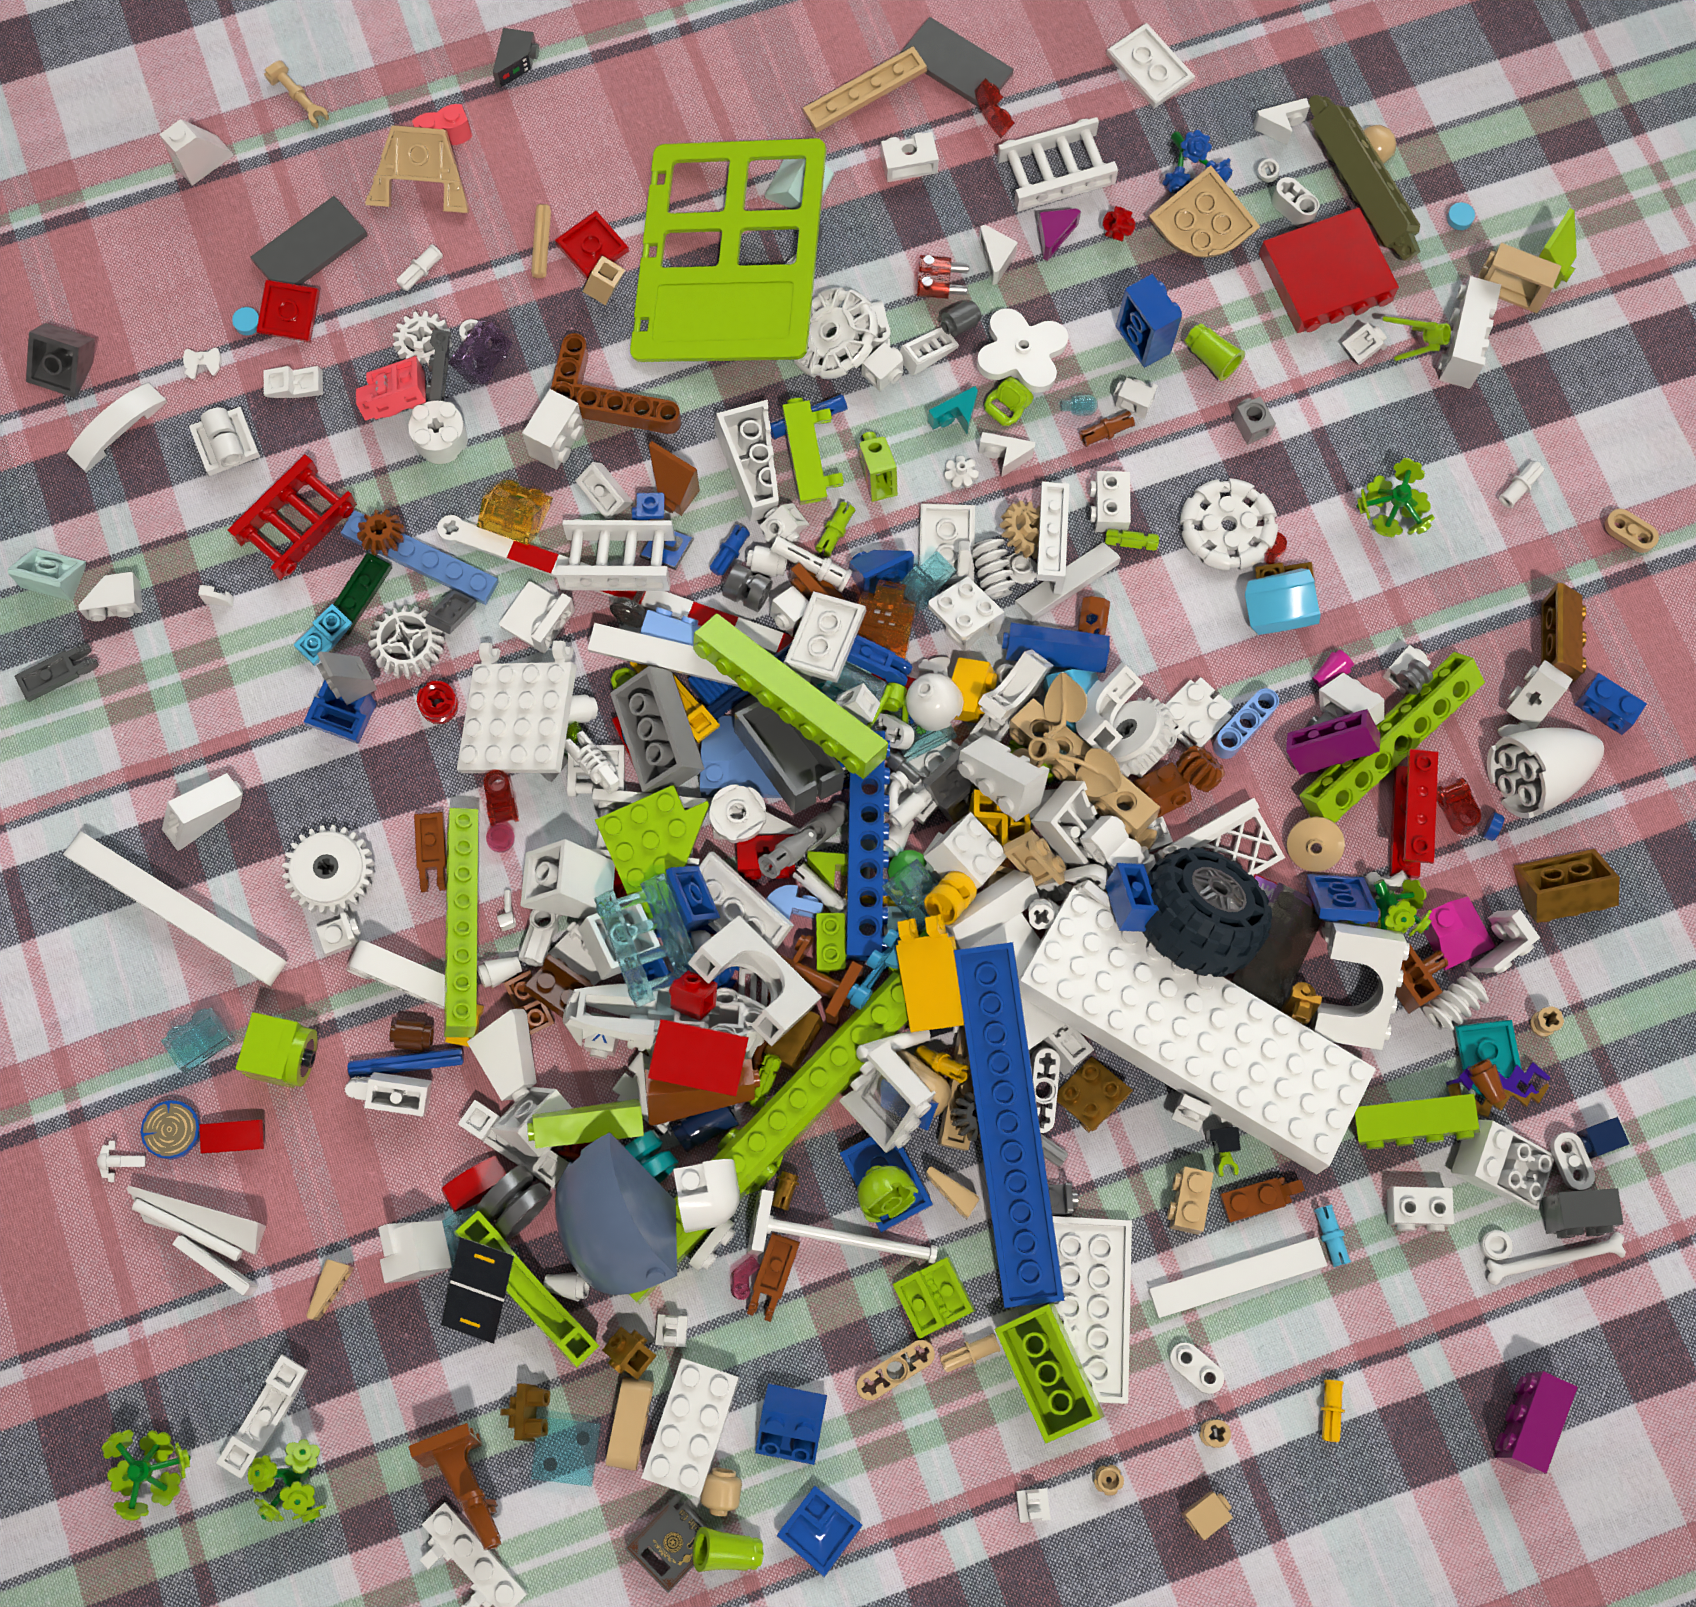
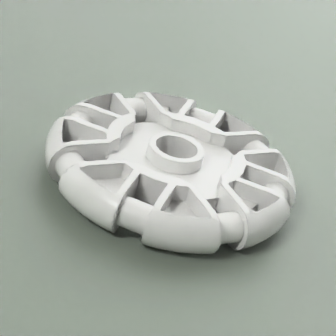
(846, 337)
(1231, 509)

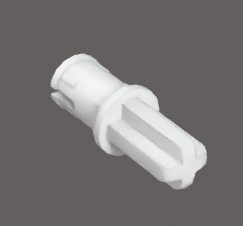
(419, 267)
(1521, 484)

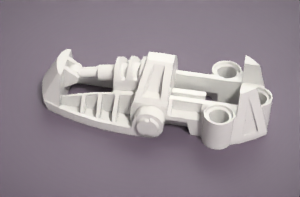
(731, 1015)

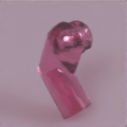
(740, 1278)

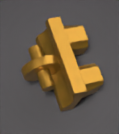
(1302, 1003)
(523, 1412)

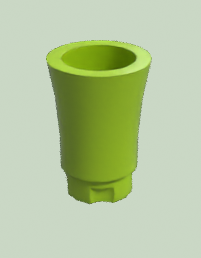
(1214, 351)
(726, 1551)

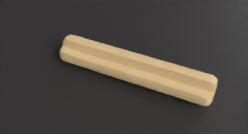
(541, 241)

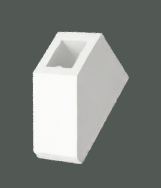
(113, 596)

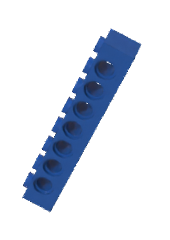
(858, 945)

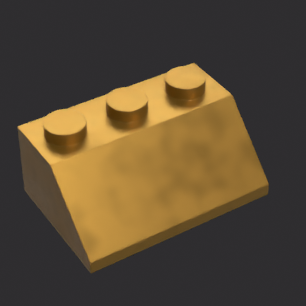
(1563, 630)
(1567, 885)

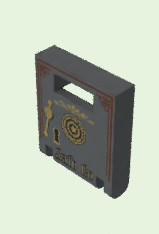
(672, 1538)

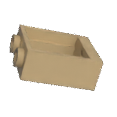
(1524, 268)

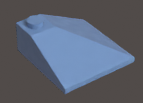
(730, 763)

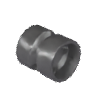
(740, 581)

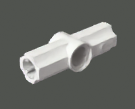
(538, 938)

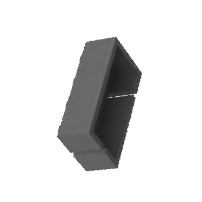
(788, 759)

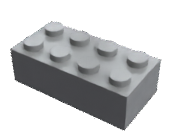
(656, 730)

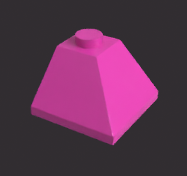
(1457, 932)

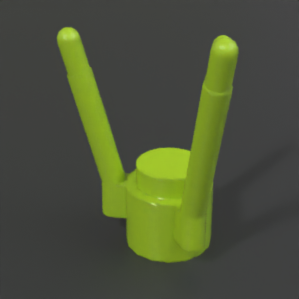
(1433, 333)
(892, 699)

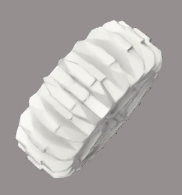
(395, 645)

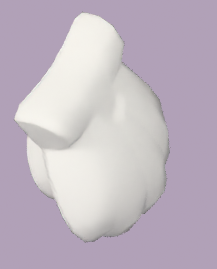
(1023, 569)

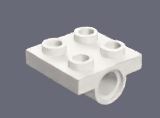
(223, 439)

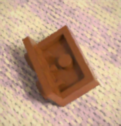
(806, 583)
(1165, 788)

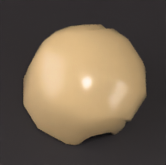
(1382, 141)

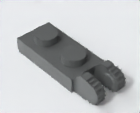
(55, 672)

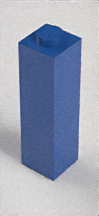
(1058, 646)

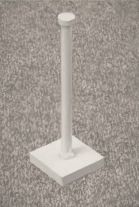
(764, 1223)

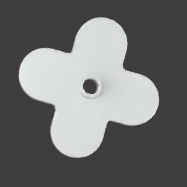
(1022, 350)

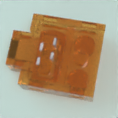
(888, 617)

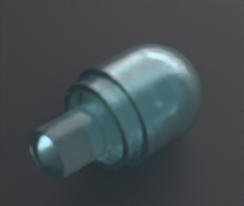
(1080, 405)

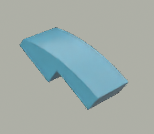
(324, 634)

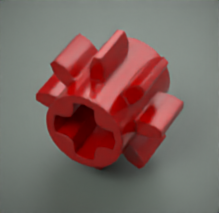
(1119, 223)

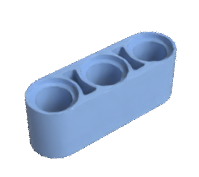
(1252, 712)

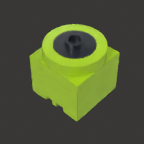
(277, 1051)

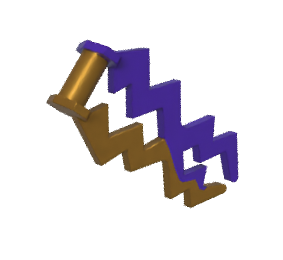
(1509, 1086)

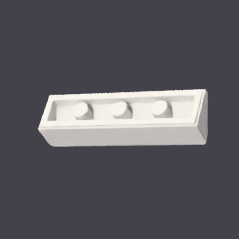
(1078, 575)

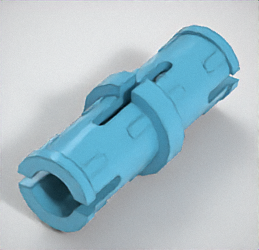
(1332, 1235)

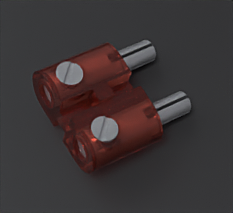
(935, 277)

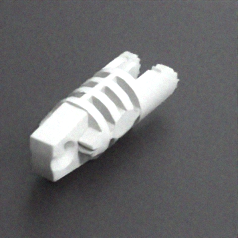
(593, 762)

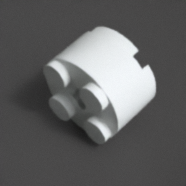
(437, 431)

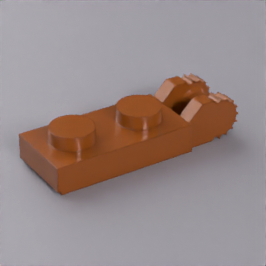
(430, 848)
(774, 1273)

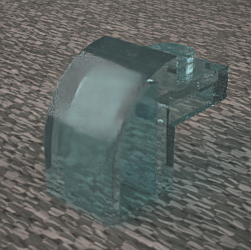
(926, 580)

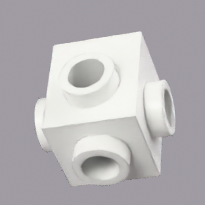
(785, 522)

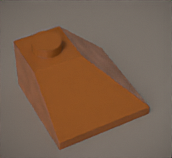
(674, 479)

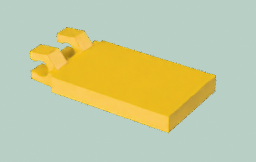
(929, 975)

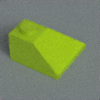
(1562, 247)

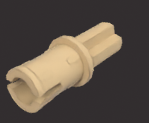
(969, 1353)

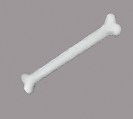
(1498, 1271)

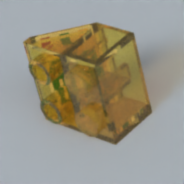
(514, 511)

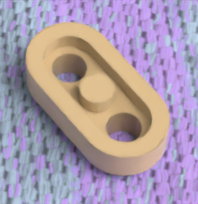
(1631, 529)

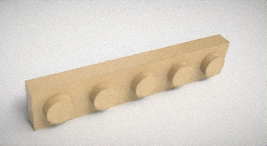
(864, 89)

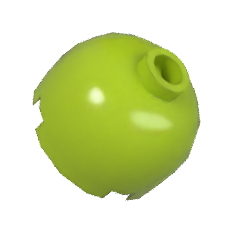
(885, 1192)

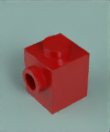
(693, 995)

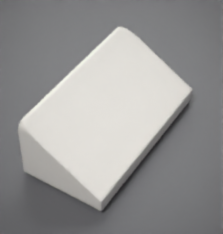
(603, 490)

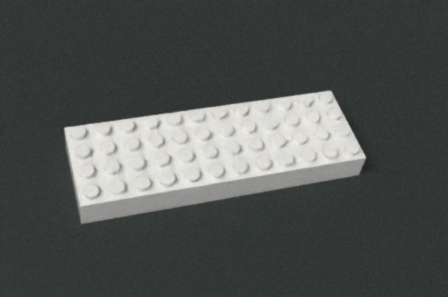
(1196, 1033)

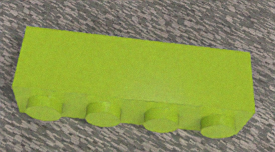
(1417, 1120)

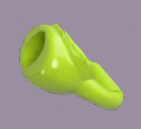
(1013, 396)

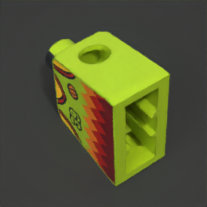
(874, 460)

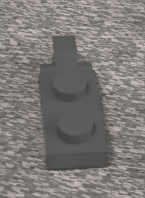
(438, 365)

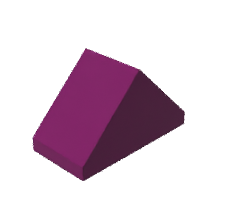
(1055, 228)

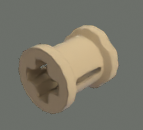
(1537, 1021)
(1224, 1436)

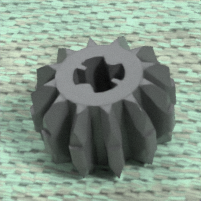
(965, 1118)

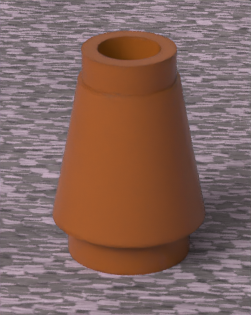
(1487, 1080)

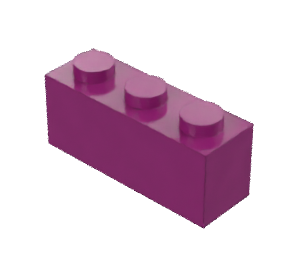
(1333, 742)

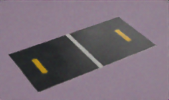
(477, 1290)

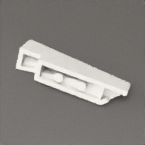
(226, 1227)

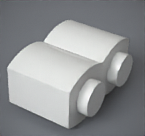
(1110, 844)

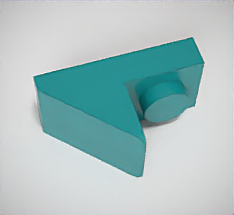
(958, 407)

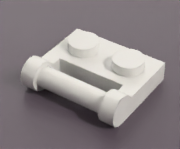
(615, 755)

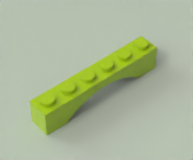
(533, 1297)

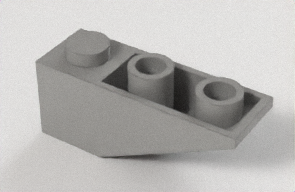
(345, 676)

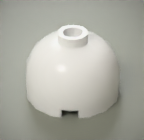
(934, 701)

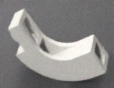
(1016, 688)
(1103, 704)

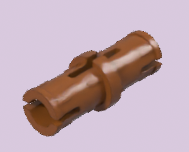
(1107, 428)

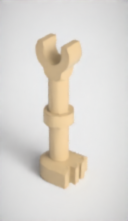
(277, 73)

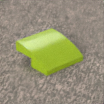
(934, 1297)

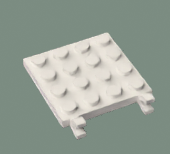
(517, 714)

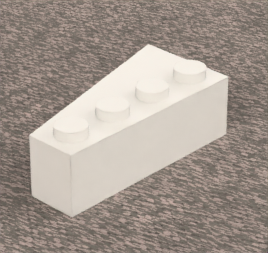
(1470, 332)
(749, 454)

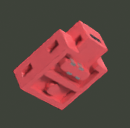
(392, 389)

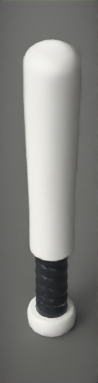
(903, 1040)

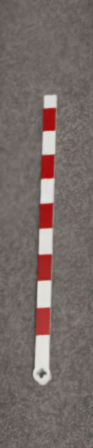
(547, 562)

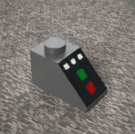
(514, 55)

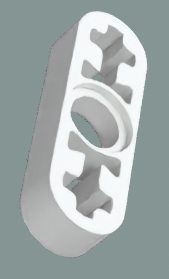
(1056, 892)
(1053, 1069)

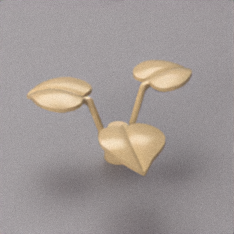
(1065, 703)

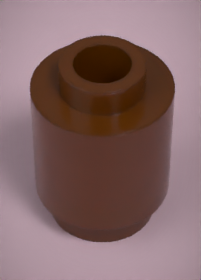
(411, 1035)

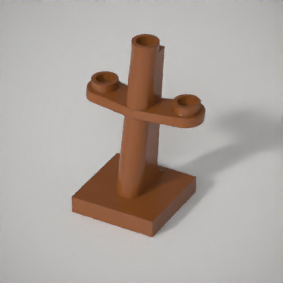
(823, 984)
(450, 1453)

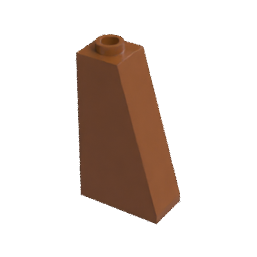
(673, 1102)

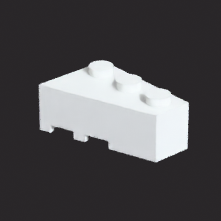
(1003, 776)
(1065, 821)

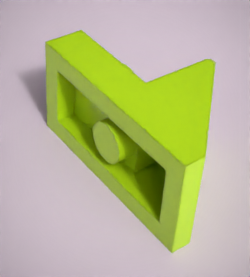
(826, 864)

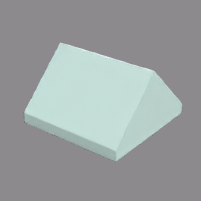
(789, 182)
(48, 573)

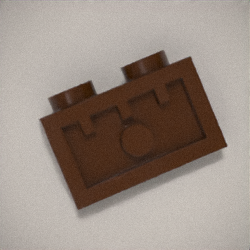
(555, 984)

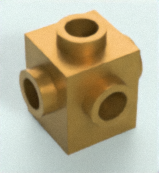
(628, 1352)

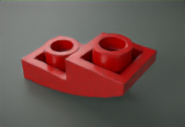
(231, 1136)
(473, 1183)

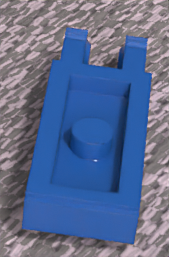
(879, 661)

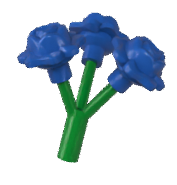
(1194, 147)

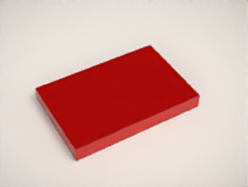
(698, 1057)

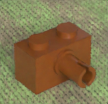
(1418, 984)

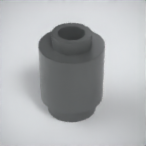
(960, 318)

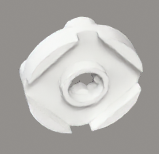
(735, 829)

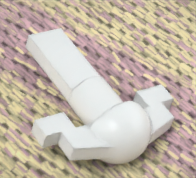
(105, 1161)

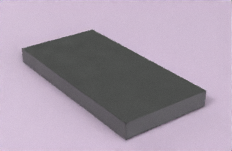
(956, 60)
(310, 244)

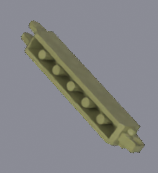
(1366, 176)

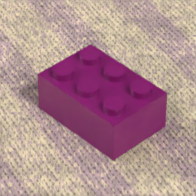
(1535, 1422)

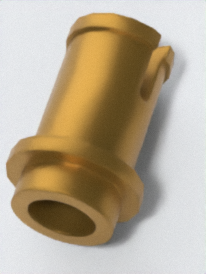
(785, 1190)

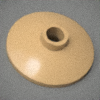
(1312, 831)

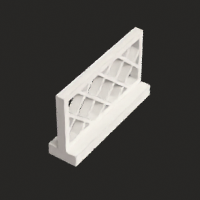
(1225, 824)

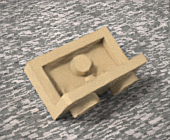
(1034, 858)

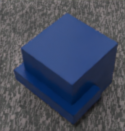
(337, 717)

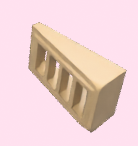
(957, 1195)
(330, 1283)

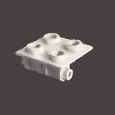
(575, 954)

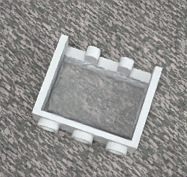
(888, 1098)

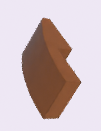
(537, 1013)

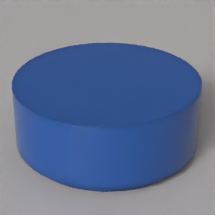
(1493, 826)

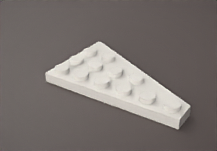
(1097, 1299)

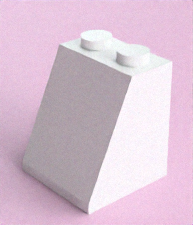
(565, 879)

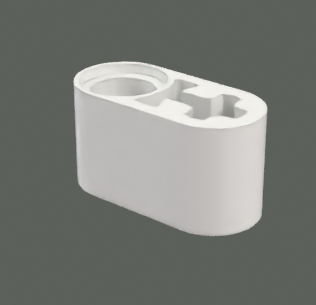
(1291, 199)

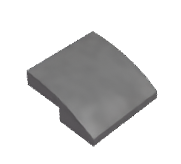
(950, 789)

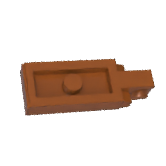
(1259, 1198)

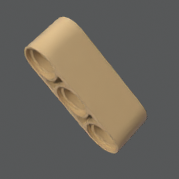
(629, 1423)

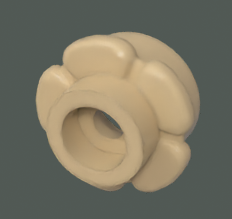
(1108, 1488)

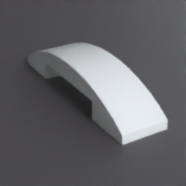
(112, 423)
(479, 1121)
(264, 1417)

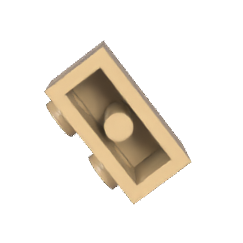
(1191, 1200)

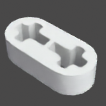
(894, 727)

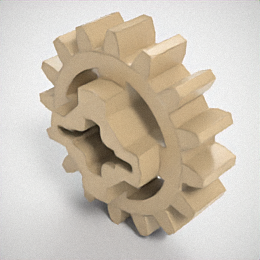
(1022, 528)

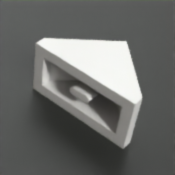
(997, 251)

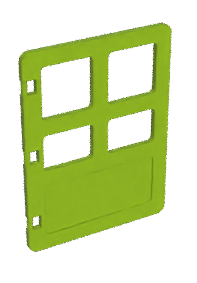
(728, 307)

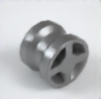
(1414, 677)

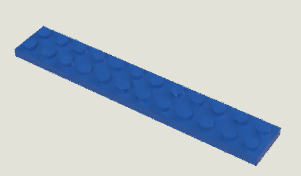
(1009, 1125)

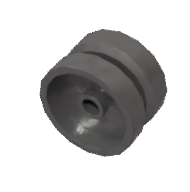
(514, 1202)

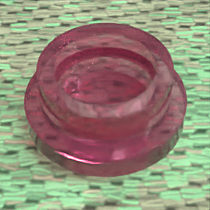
(500, 838)

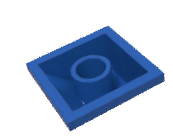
(882, 565)
(691, 897)

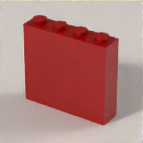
(1328, 271)

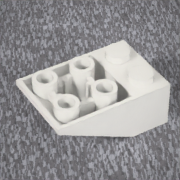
(1504, 1164)

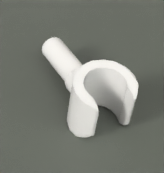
(507, 920)

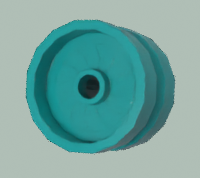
(645, 1150)

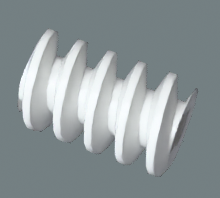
(991, 568)
(1456, 1002)

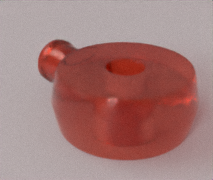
(1276, 551)

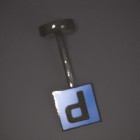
(629, 610)

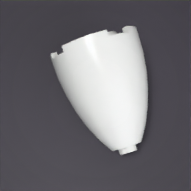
(1542, 767)

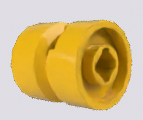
(951, 896)

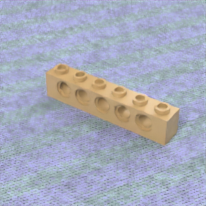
(1142, 808)

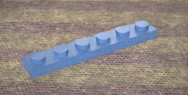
(432, 564)

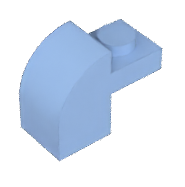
(787, 902)

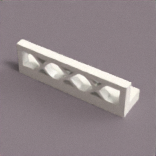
(1053, 534)

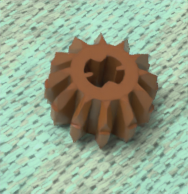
(370, 534)
(1200, 768)

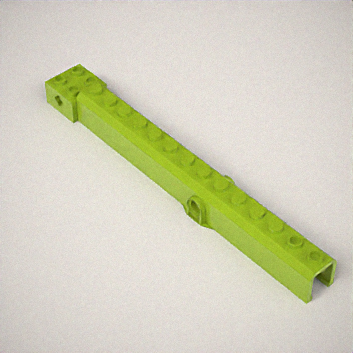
(802, 1100)

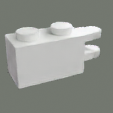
(391, 1093)

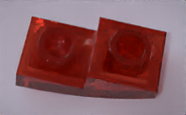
(988, 99)

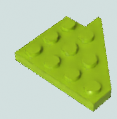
(651, 837)

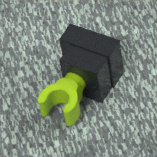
(1225, 1141)

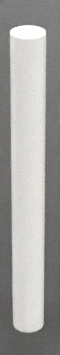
(187, 1230)

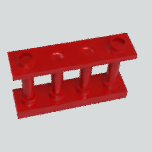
(283, 493)
(1414, 813)

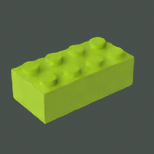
(1049, 1373)

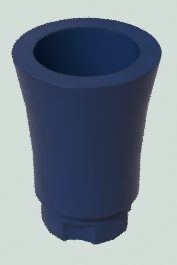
(702, 1127)

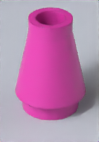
(1333, 667)

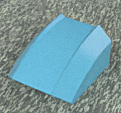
(1282, 602)

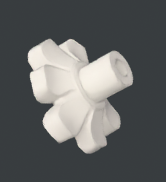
(961, 472)

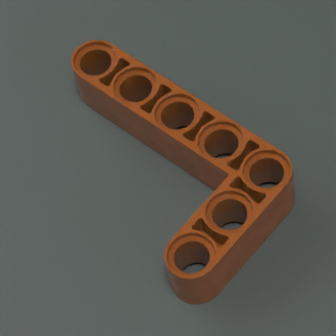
(606, 398)

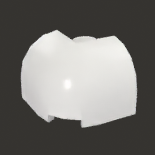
(707, 1194)

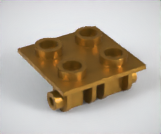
(1092, 1094)

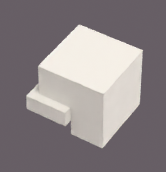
(413, 1250)

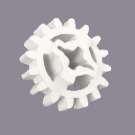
(417, 335)

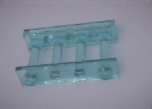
(669, 925)

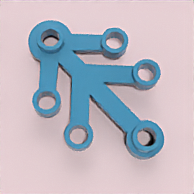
(861, 993)

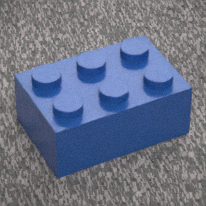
(1148, 320)

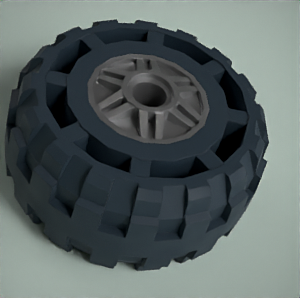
(1208, 912)

